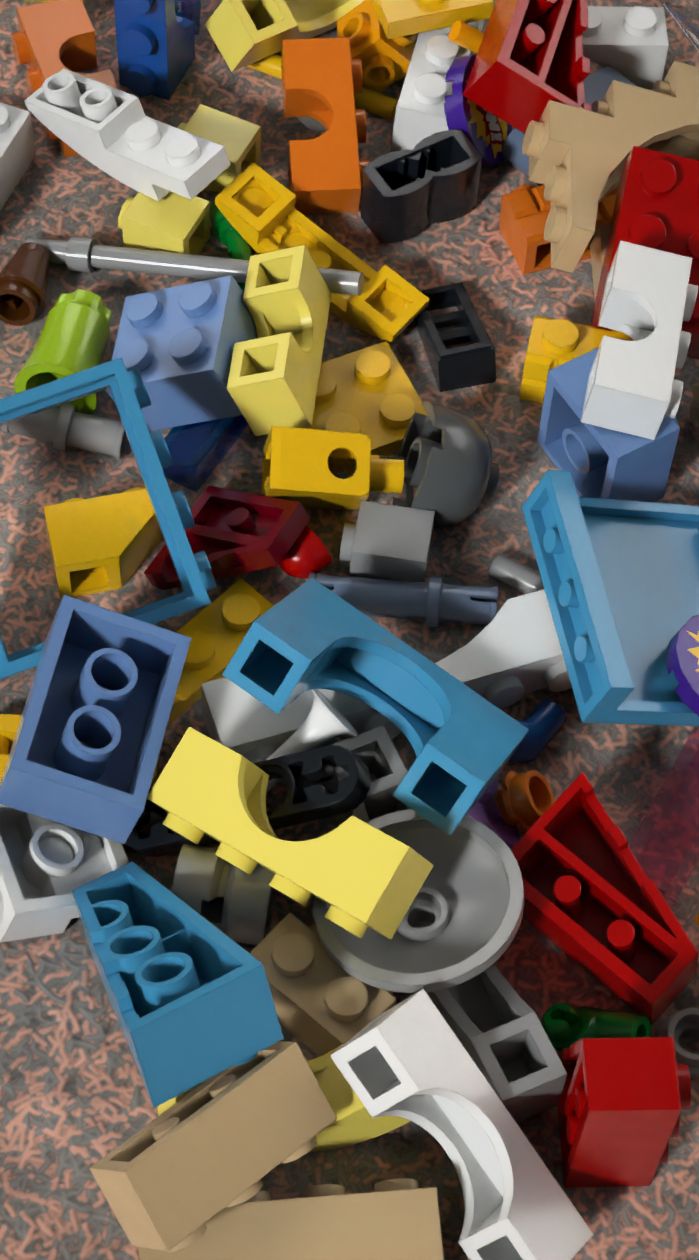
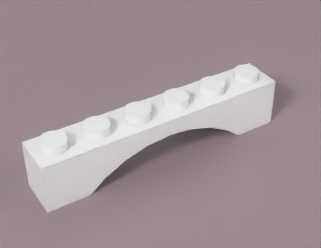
(501, 664)

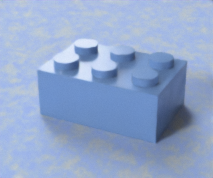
(94, 720)

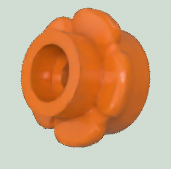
(524, 798)

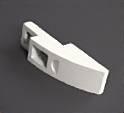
(123, 142)

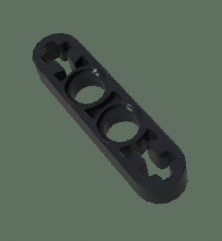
(313, 764)

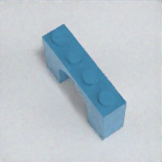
(328, 644)

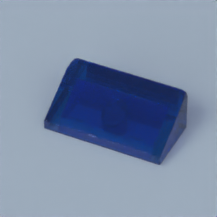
(200, 448)

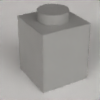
(388, 542)

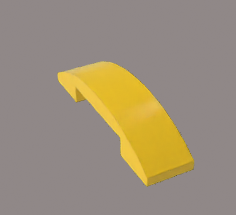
(268, 221)

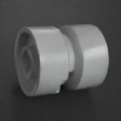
(224, 894)

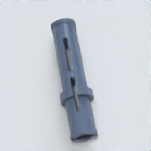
(415, 599)

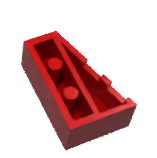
(529, 58)

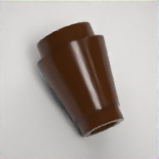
(24, 284)

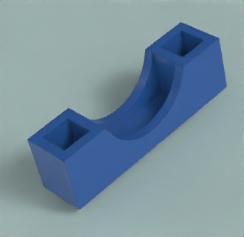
(152, 46)

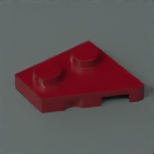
(237, 533)

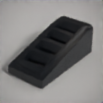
(460, 365)

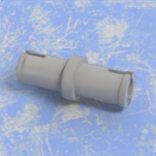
(70, 428)

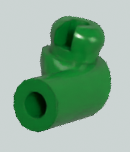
(569, 1024)

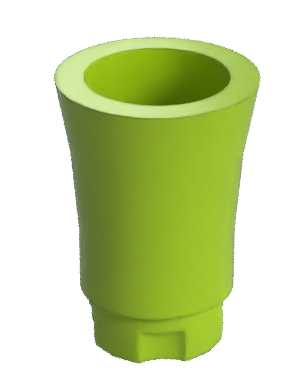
(69, 343)

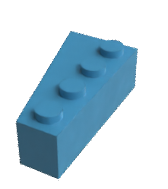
(175, 982)

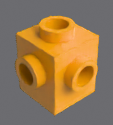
(381, 58)

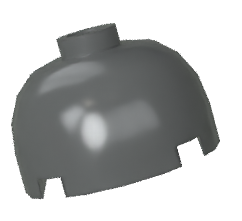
(448, 463)

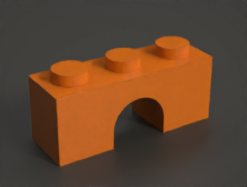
(55, 38)
(321, 85)

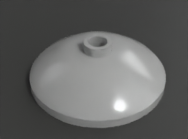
(468, 897)

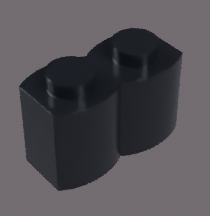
(420, 186)

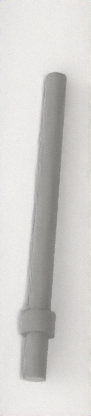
(86, 254)

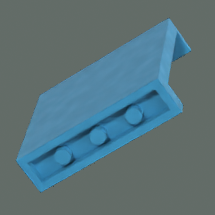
(618, 593)

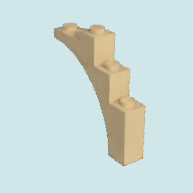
(584, 151)

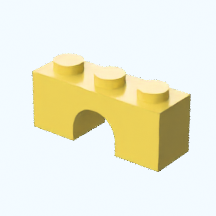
(183, 223)
(279, 371)

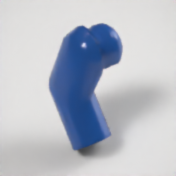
(542, 726)

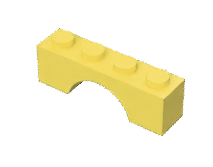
(255, 28)
(352, 868)

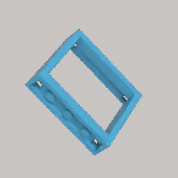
(151, 457)

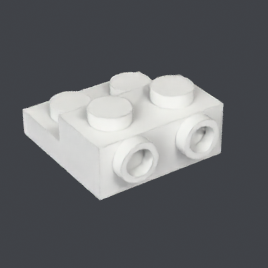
(42, 867)

